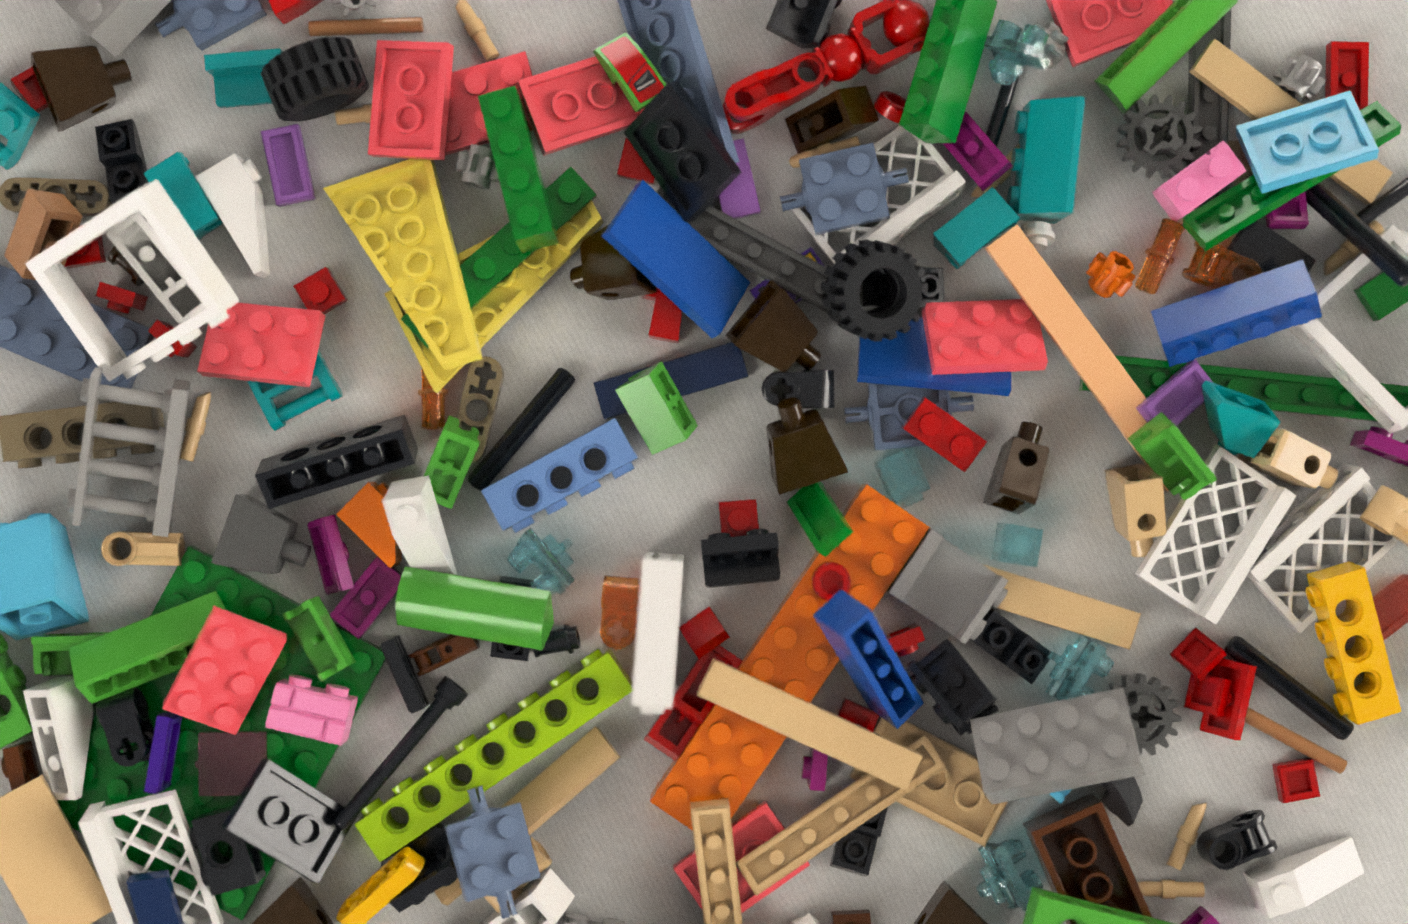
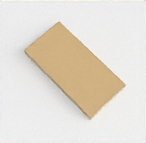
(952, 795)
(46, 860)

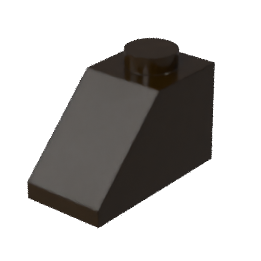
(832, 118)

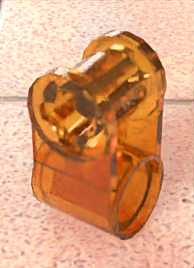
(1216, 266)
(621, 604)

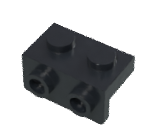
(802, 21)
(740, 558)
(952, 684)
(437, 868)

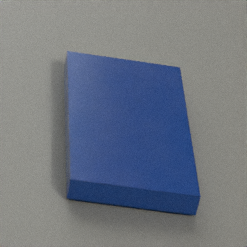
(676, 259)
(907, 363)

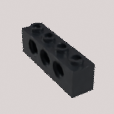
(336, 461)

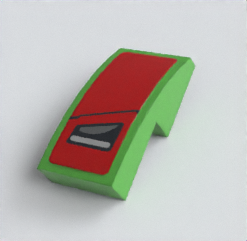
(631, 69)

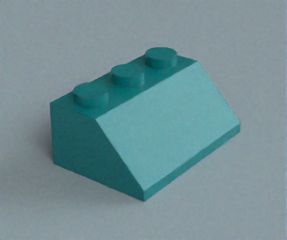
(1046, 158)

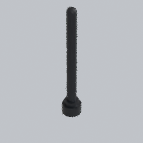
(447, 696)

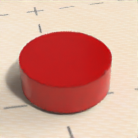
(890, 105)
(829, 579)

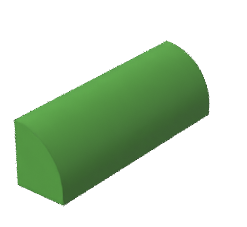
(1159, 49)
(474, 608)
(139, 650)

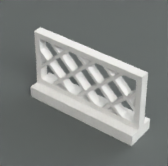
(913, 213)
(1307, 520)
(1236, 557)
(114, 867)

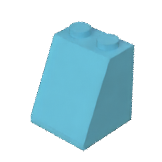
(38, 578)

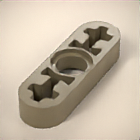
(84, 188)
(492, 385)

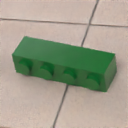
(947, 69)
(518, 169)

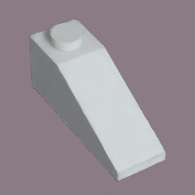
(241, 207)
(156, 267)
(418, 525)
(62, 732)
(1303, 877)
(539, 903)

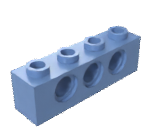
(504, 494)

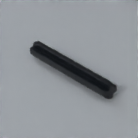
(1358, 233)
(521, 429)
(1290, 688)

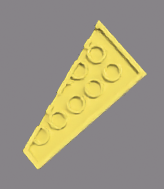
(409, 239)
(508, 295)

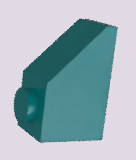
(1238, 419)

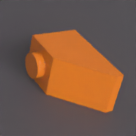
(369, 521)

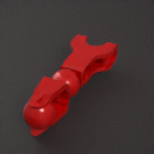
(836, 59)

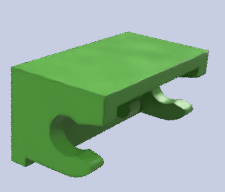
(657, 408)
(1172, 457)
(451, 461)
(319, 638)
(52, 651)

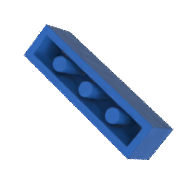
(1237, 313)
(868, 658)

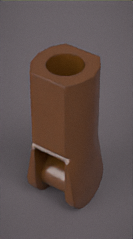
(449, 649)

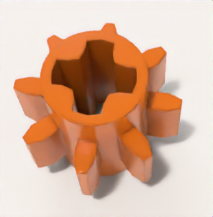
(1110, 274)

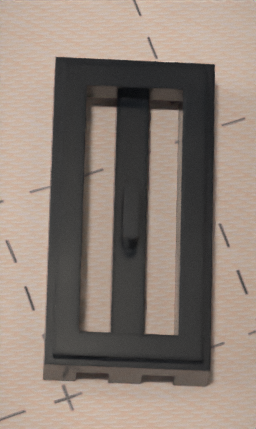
(404, 674)

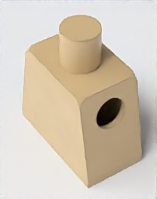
(1293, 461)
(1137, 505)

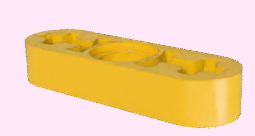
(381, 887)

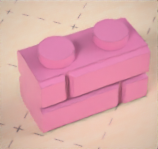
(1199, 181)
(312, 710)

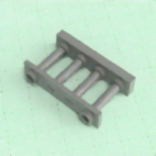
(166, 439)

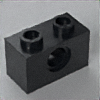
(223, 872)

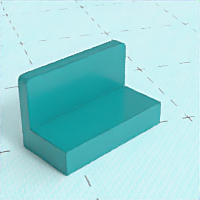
(239, 77)

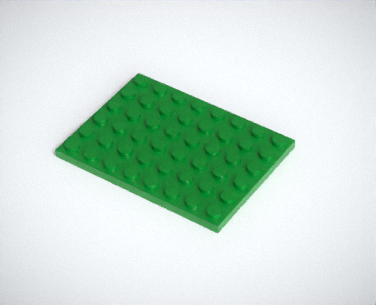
(297, 754)

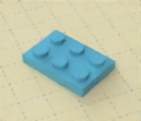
(1306, 142)

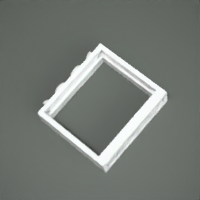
(180, 244)
(1340, 360)
(657, 631)

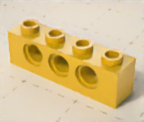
(1377, 693)

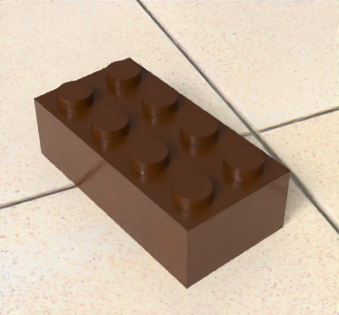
(1085, 856)

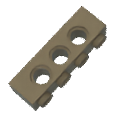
(22, 433)

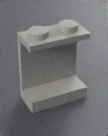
(948, 587)

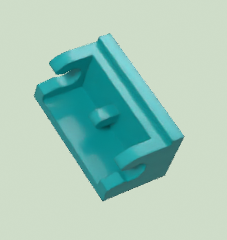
(185, 193)
(974, 228)

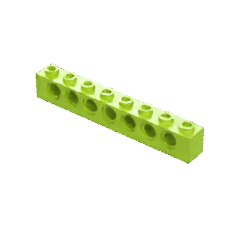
(388, 836)

